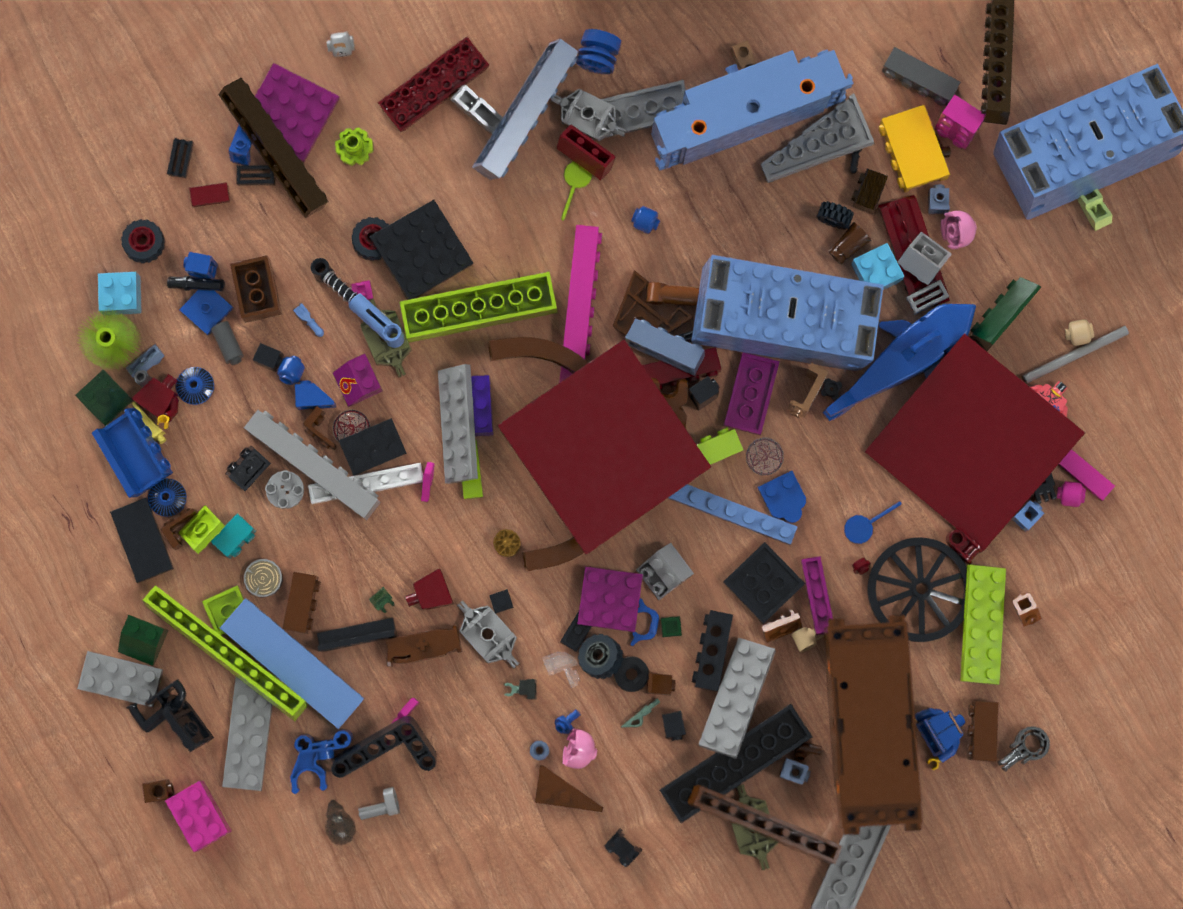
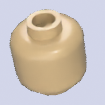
(1079, 332)

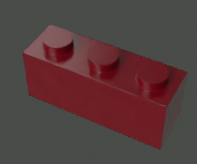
(586, 152)

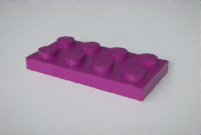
(751, 393)

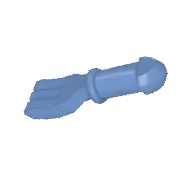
(304, 315)

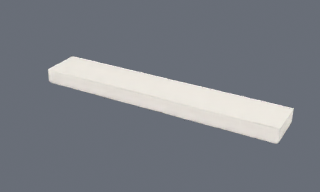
(375, 481)

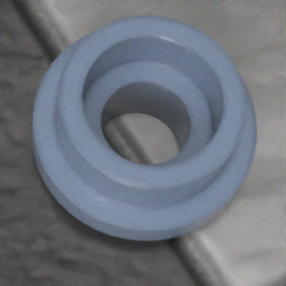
(539, 744)

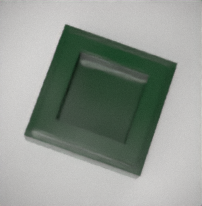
(671, 627)

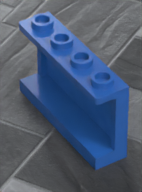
(133, 453)

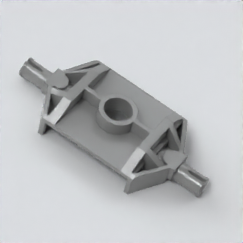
(599, 124)
(497, 647)

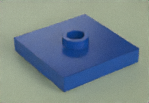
(206, 309)

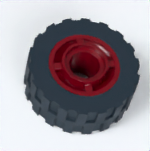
(360, 235)
(147, 251)

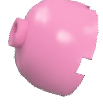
(958, 229)
(579, 750)

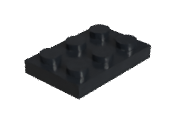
(372, 446)

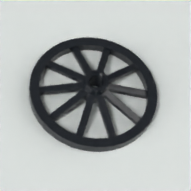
(945, 551)

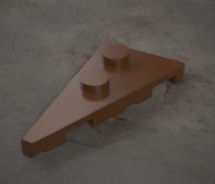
(558, 792)

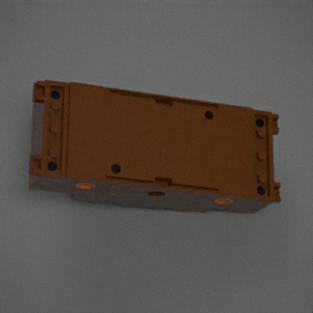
(872, 725)

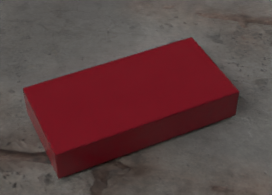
(209, 194)

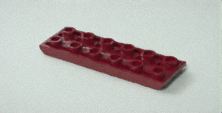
(433, 84)
(903, 224)

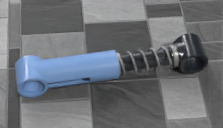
(358, 304)

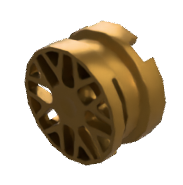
(507, 543)

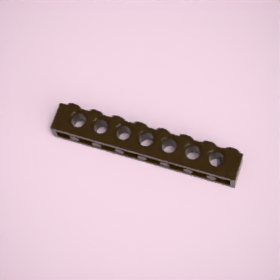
(998, 61)

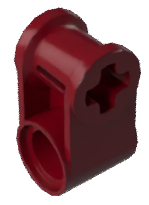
(964, 546)

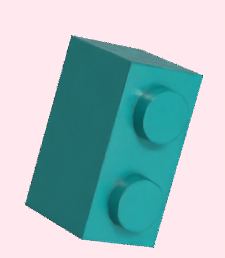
(234, 536)

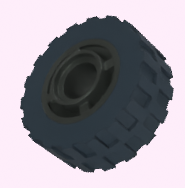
(592, 649)

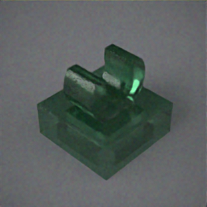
(380, 599)

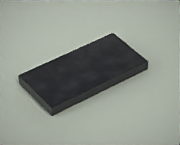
(142, 540)

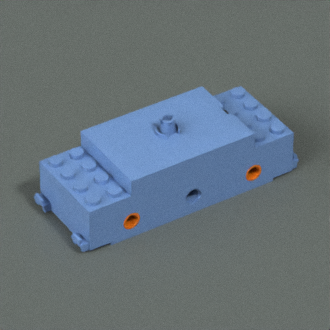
(748, 105)

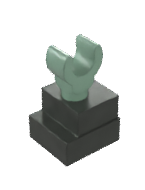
(525, 687)

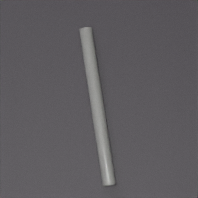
(1075, 354)

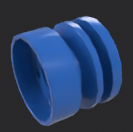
(598, 51)

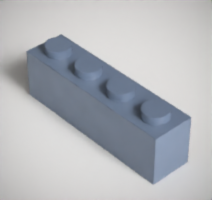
(665, 347)

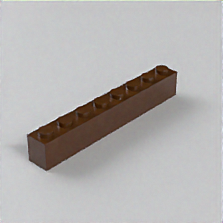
(764, 824)

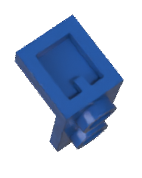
(240, 148)

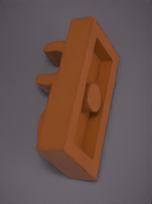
(780, 628)

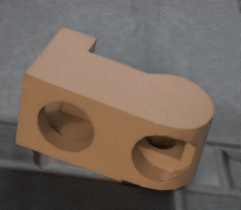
(743, 55)

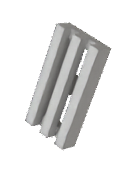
(913, 304)

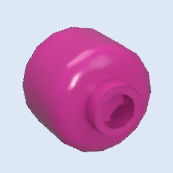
(1071, 494)

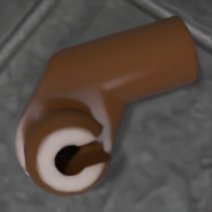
(806, 749)

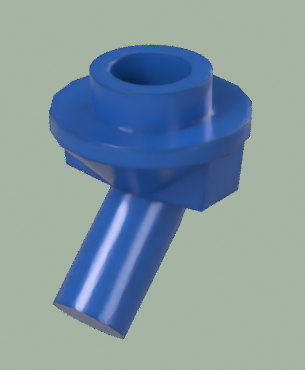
(563, 724)

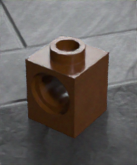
(149, 791)

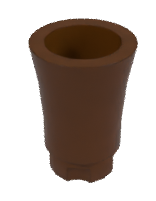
(849, 243)

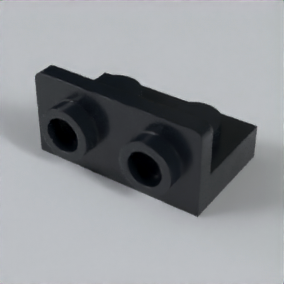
(247, 467)

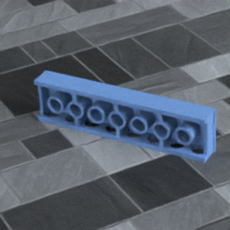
(292, 663)

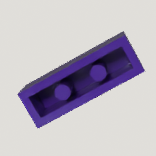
(482, 405)

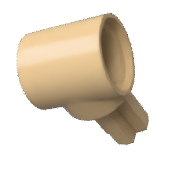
(805, 638)

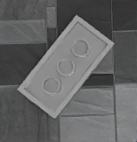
(119, 678)

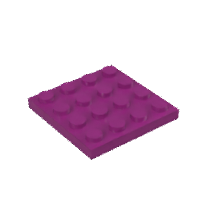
(296, 107)

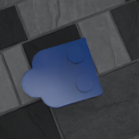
(784, 497)

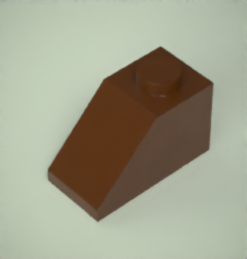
(660, 684)

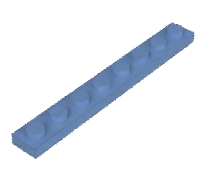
(735, 513)

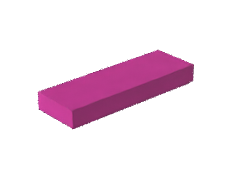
(1086, 475)

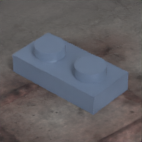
(146, 360)

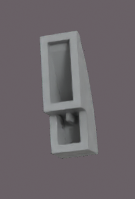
(477, 108)

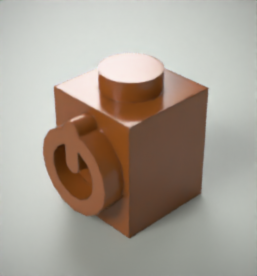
(1026, 609)

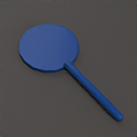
(860, 529)

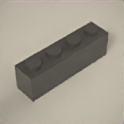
(920, 76)

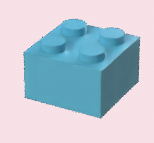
(878, 267)
(119, 293)

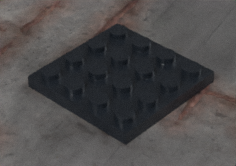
(421, 250)

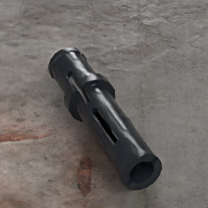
(188, 283)

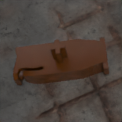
(423, 646)

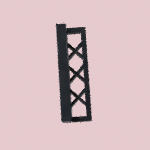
(356, 635)

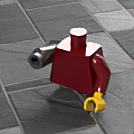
(157, 396)

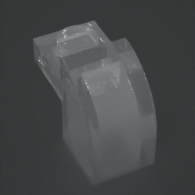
(560, 662)

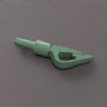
(643, 712)

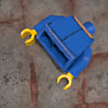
(940, 733)

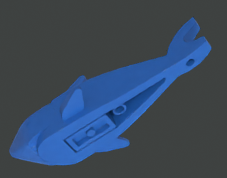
(913, 352)

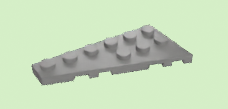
(828, 138)

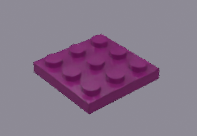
(610, 599)

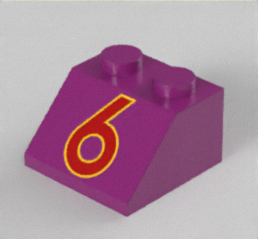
(357, 380)

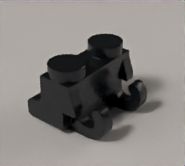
(622, 848)

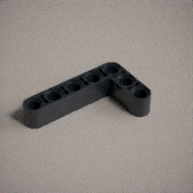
(385, 745)

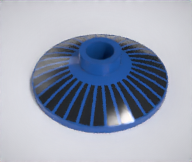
(201, 392)
(173, 504)

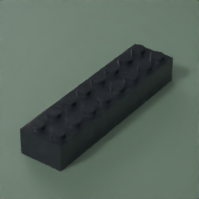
(723, 773)

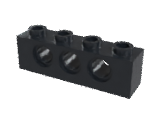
(724, 622)

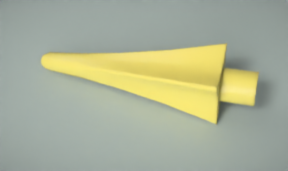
(157, 432)

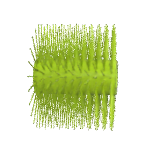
(114, 334)

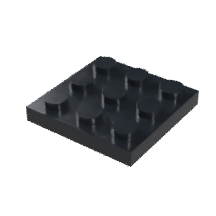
(764, 582)

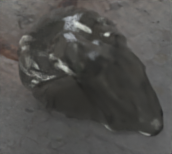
(339, 825)

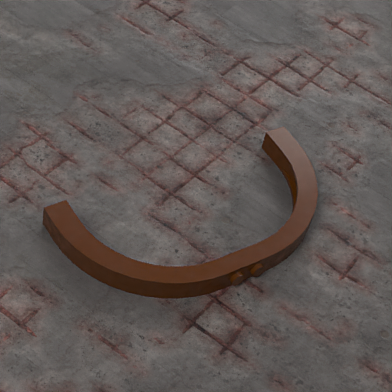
(571, 361)

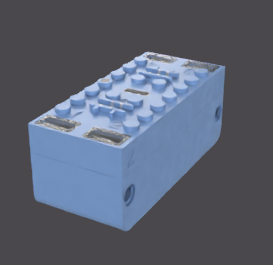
(1091, 142)
(787, 313)

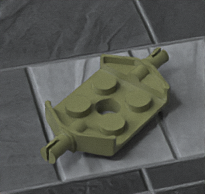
(381, 352)
(753, 843)

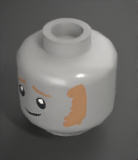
(341, 44)

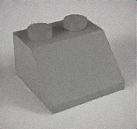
(924, 258)

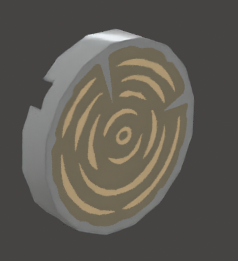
(263, 578)

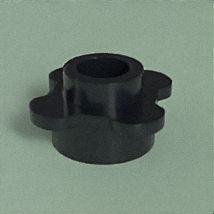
(836, 387)

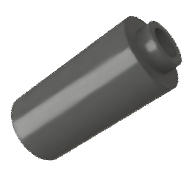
(227, 343)

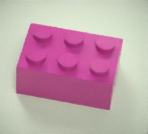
(959, 122)
(198, 816)

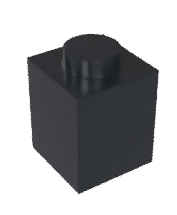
(268, 357)
(674, 725)

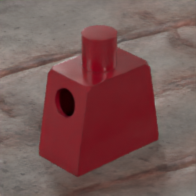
(430, 592)

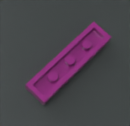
(817, 593)

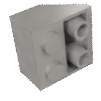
(664, 571)

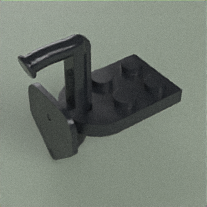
(179, 715)

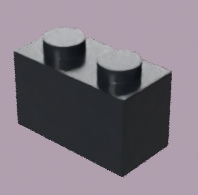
(704, 392)

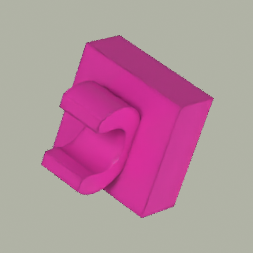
(363, 288)

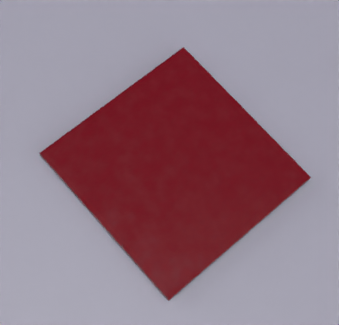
(974, 442)
(604, 446)

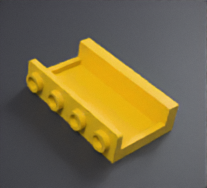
(913, 148)

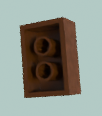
(256, 289)

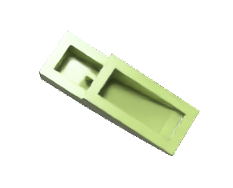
(1095, 210)

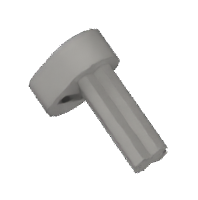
(389, 807)

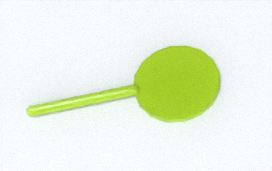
(577, 178)

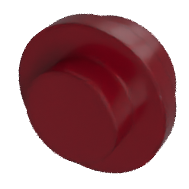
(861, 566)

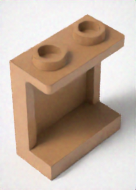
(818, 375)

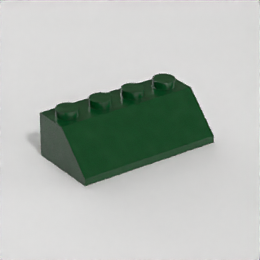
(1004, 313)

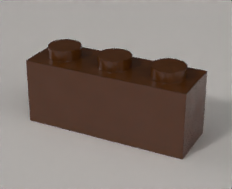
(301, 603)
(983, 731)

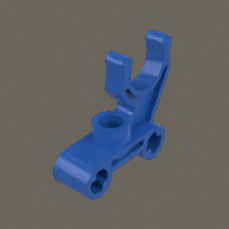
(316, 751)

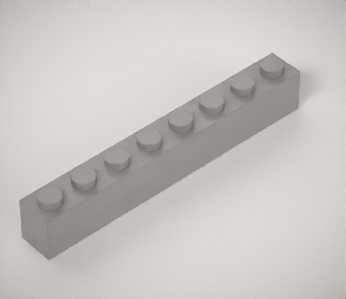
(311, 464)

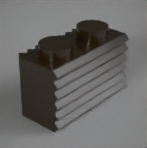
(869, 191)

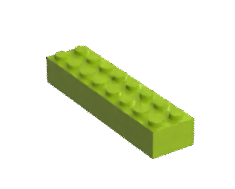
(478, 307)

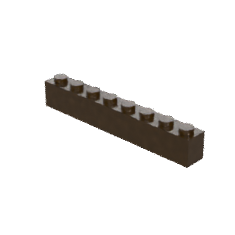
(273, 147)

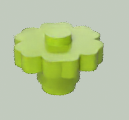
(354, 146)

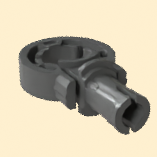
(1015, 755)

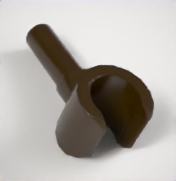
(945, 150)

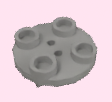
(291, 483)

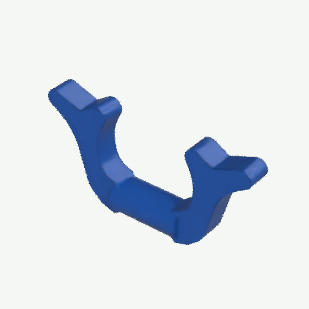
(653, 625)

